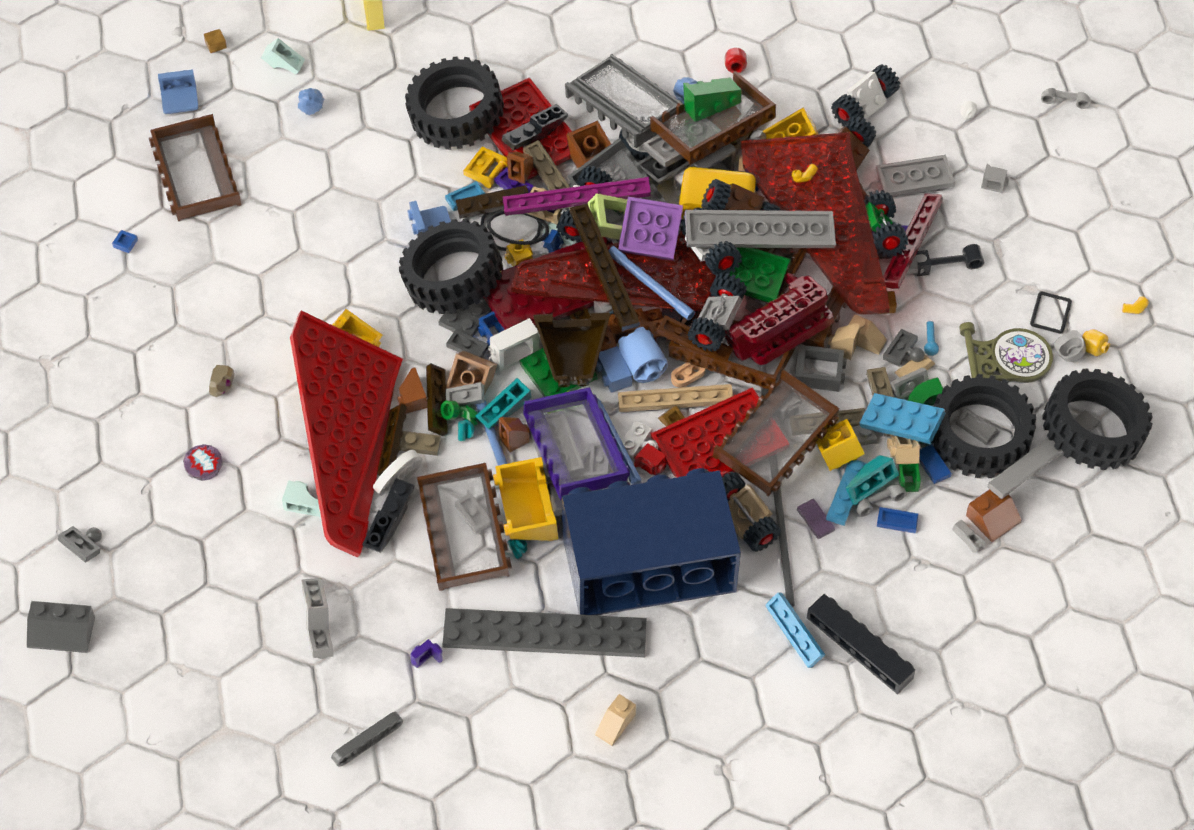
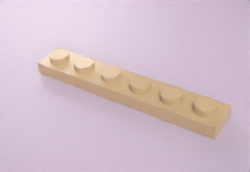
(672, 397)

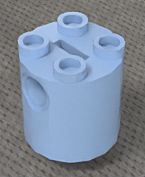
(643, 355)

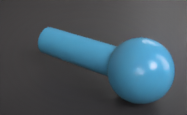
(931, 347)

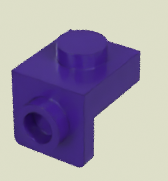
(424, 652)

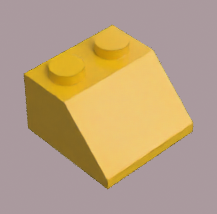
(839, 445)

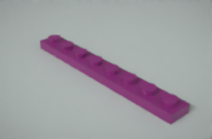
(574, 196)

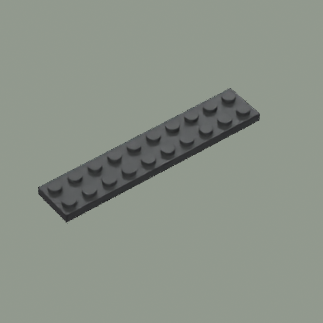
(544, 632)

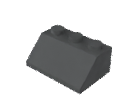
(59, 626)

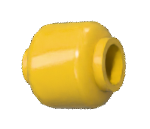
(1096, 342)

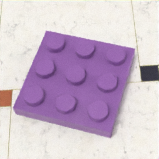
(650, 228)

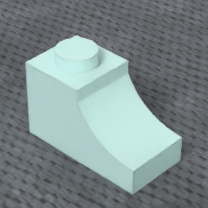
(281, 55)
(298, 500)

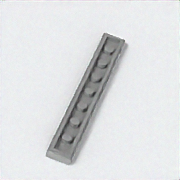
(1034, 461)

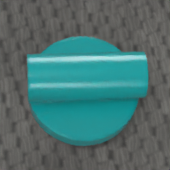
(465, 430)
(518, 547)

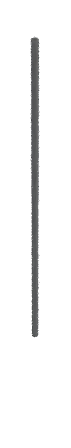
(783, 540)

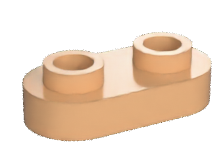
(687, 374)

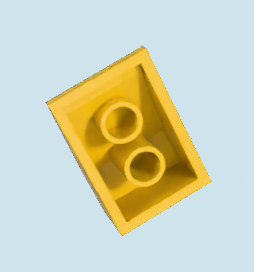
(793, 125)

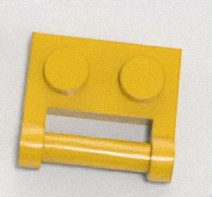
(480, 165)

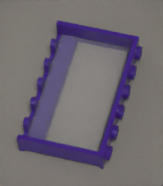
(575, 441)

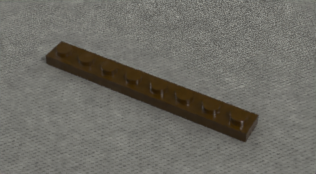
(604, 267)

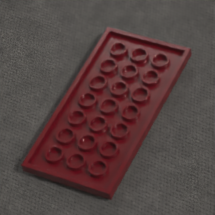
(515, 308)

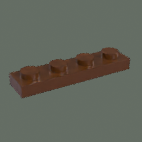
(679, 333)

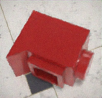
(650, 460)

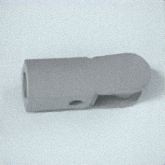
(967, 535)

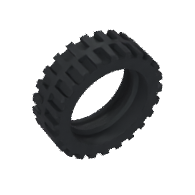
(449, 75)
(460, 290)
(995, 395)
(1085, 445)

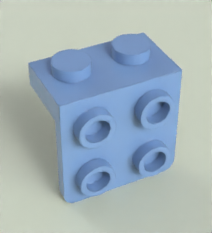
(178, 91)
(426, 218)

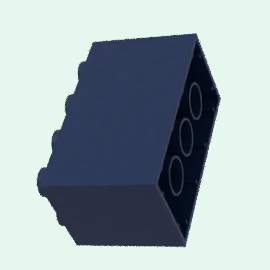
(650, 542)

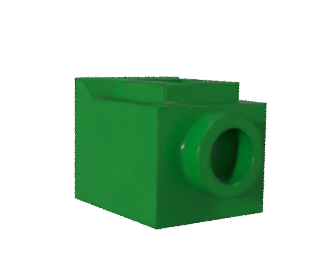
(909, 470)

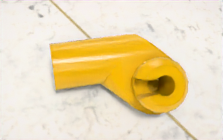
(805, 176)
(1136, 308)

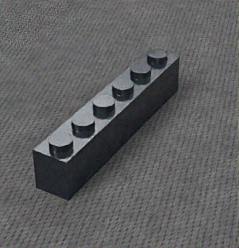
(861, 643)

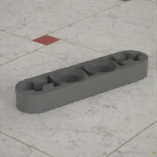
(367, 739)

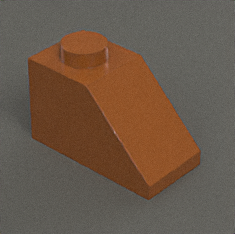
(519, 166)
(412, 393)
(513, 433)

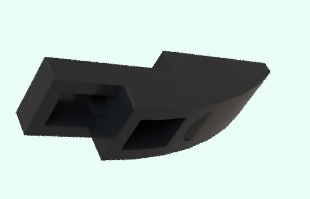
(537, 128)
(389, 517)

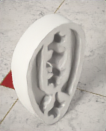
(401, 468)

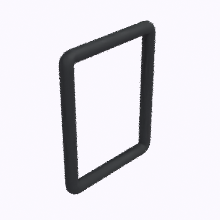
(1036, 308)

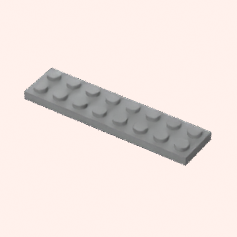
(760, 228)

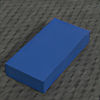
(933, 464)
(897, 520)

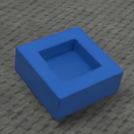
(125, 241)

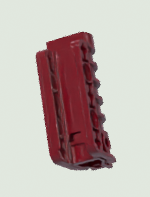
(781, 322)

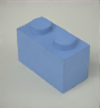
(614, 369)

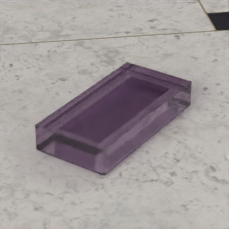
(815, 518)

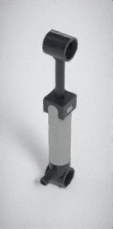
(922, 263)

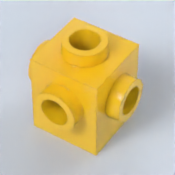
(518, 253)

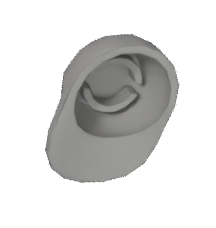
(1070, 346)

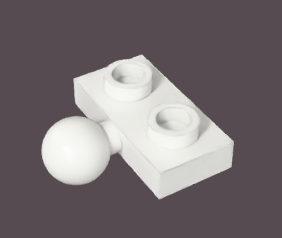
(637, 439)

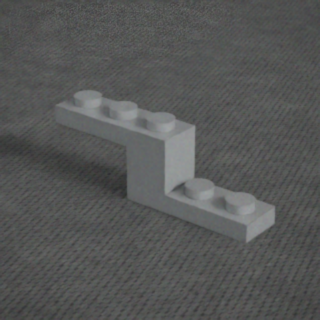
(317, 618)

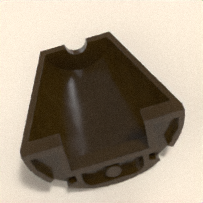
(572, 346)

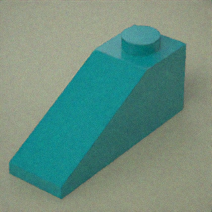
(505, 404)
(871, 478)

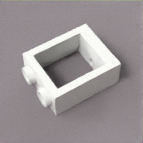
(514, 344)

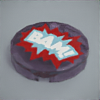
(203, 462)

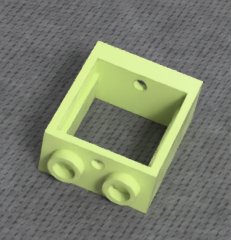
(597, 206)

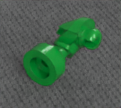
(451, 410)

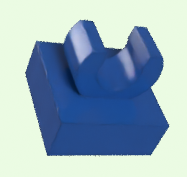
(553, 241)

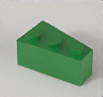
(710, 97)

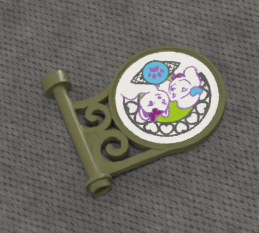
(1015, 353)

